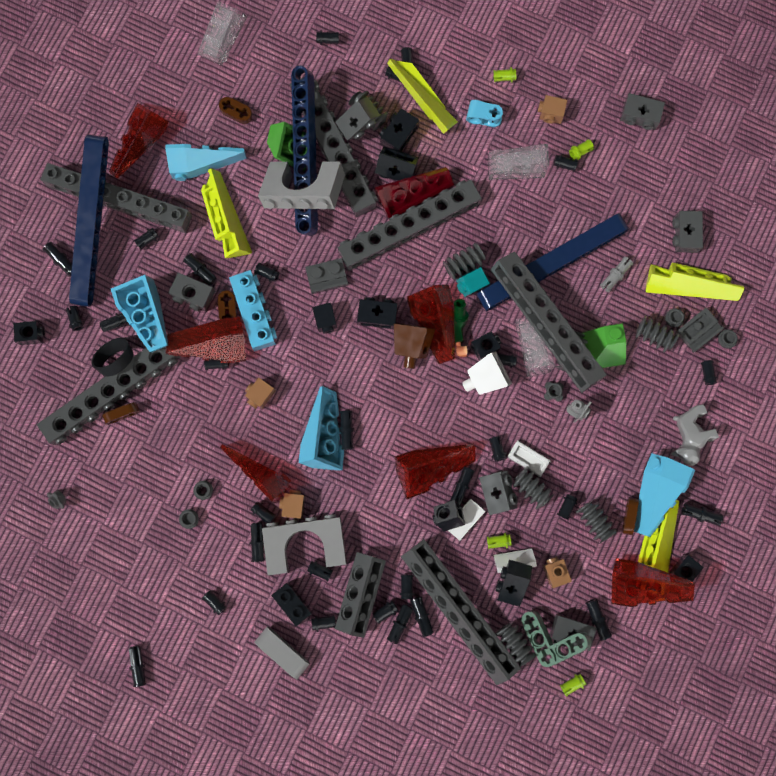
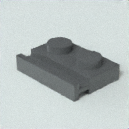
(326, 276)
(699, 330)

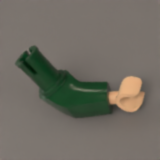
(460, 320)

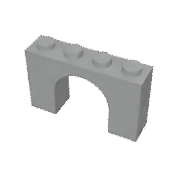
(319, 195)
(277, 538)

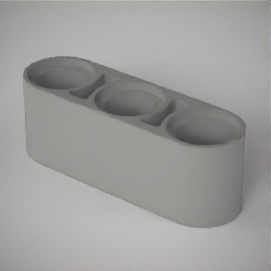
(282, 653)

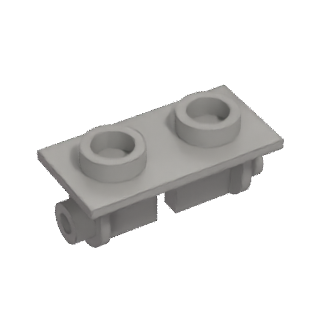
(578, 410)

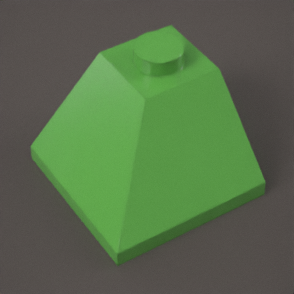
(281, 142)
(607, 345)

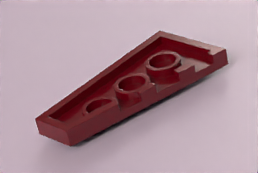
(403, 194)

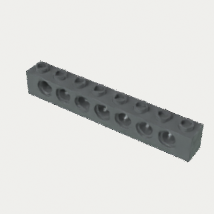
(465, 189)
(121, 199)
(358, 204)
(548, 322)
(50, 425)
(461, 613)

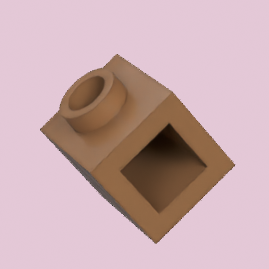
(552, 109)
(259, 393)
(292, 504)
(556, 572)

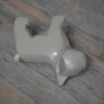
(692, 435)

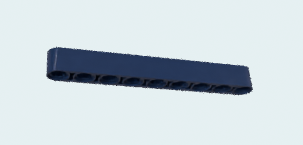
(300, 143)
(88, 220)
(560, 257)

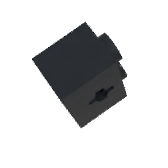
(399, 121)
(390, 158)
(367, 310)
(513, 583)
(292, 604)

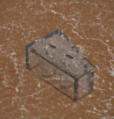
(221, 33)
(518, 163)
(535, 352)

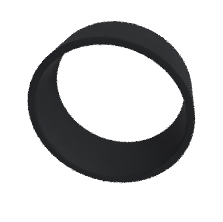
(106, 351)

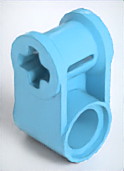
(482, 113)

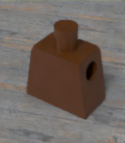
(412, 342)

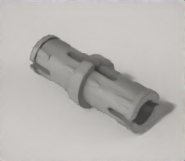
(616, 274)

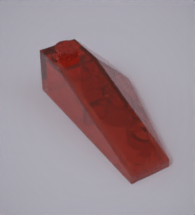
(143, 132)
(435, 310)
(213, 340)
(425, 467)
(266, 479)
(640, 583)

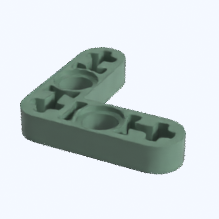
(553, 649)

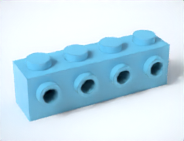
(252, 310)

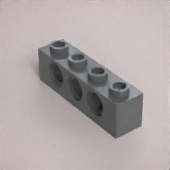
(360, 595)

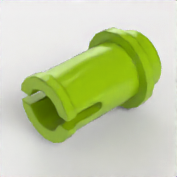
(504, 75)
(583, 148)
(499, 541)
(573, 684)

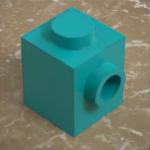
(472, 282)

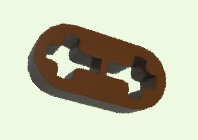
(234, 114)
(222, 306)
(121, 413)
(630, 516)

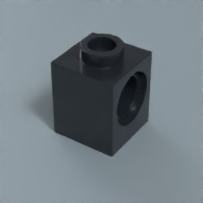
(324, 318)
(21, 330)
(478, 349)
(454, 519)
(693, 567)

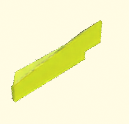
(423, 94)
(223, 216)
(692, 282)
(658, 547)

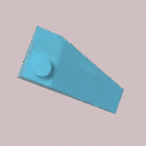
(192, 162)
(143, 311)
(321, 439)
(660, 488)

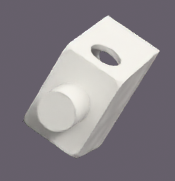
(487, 375)

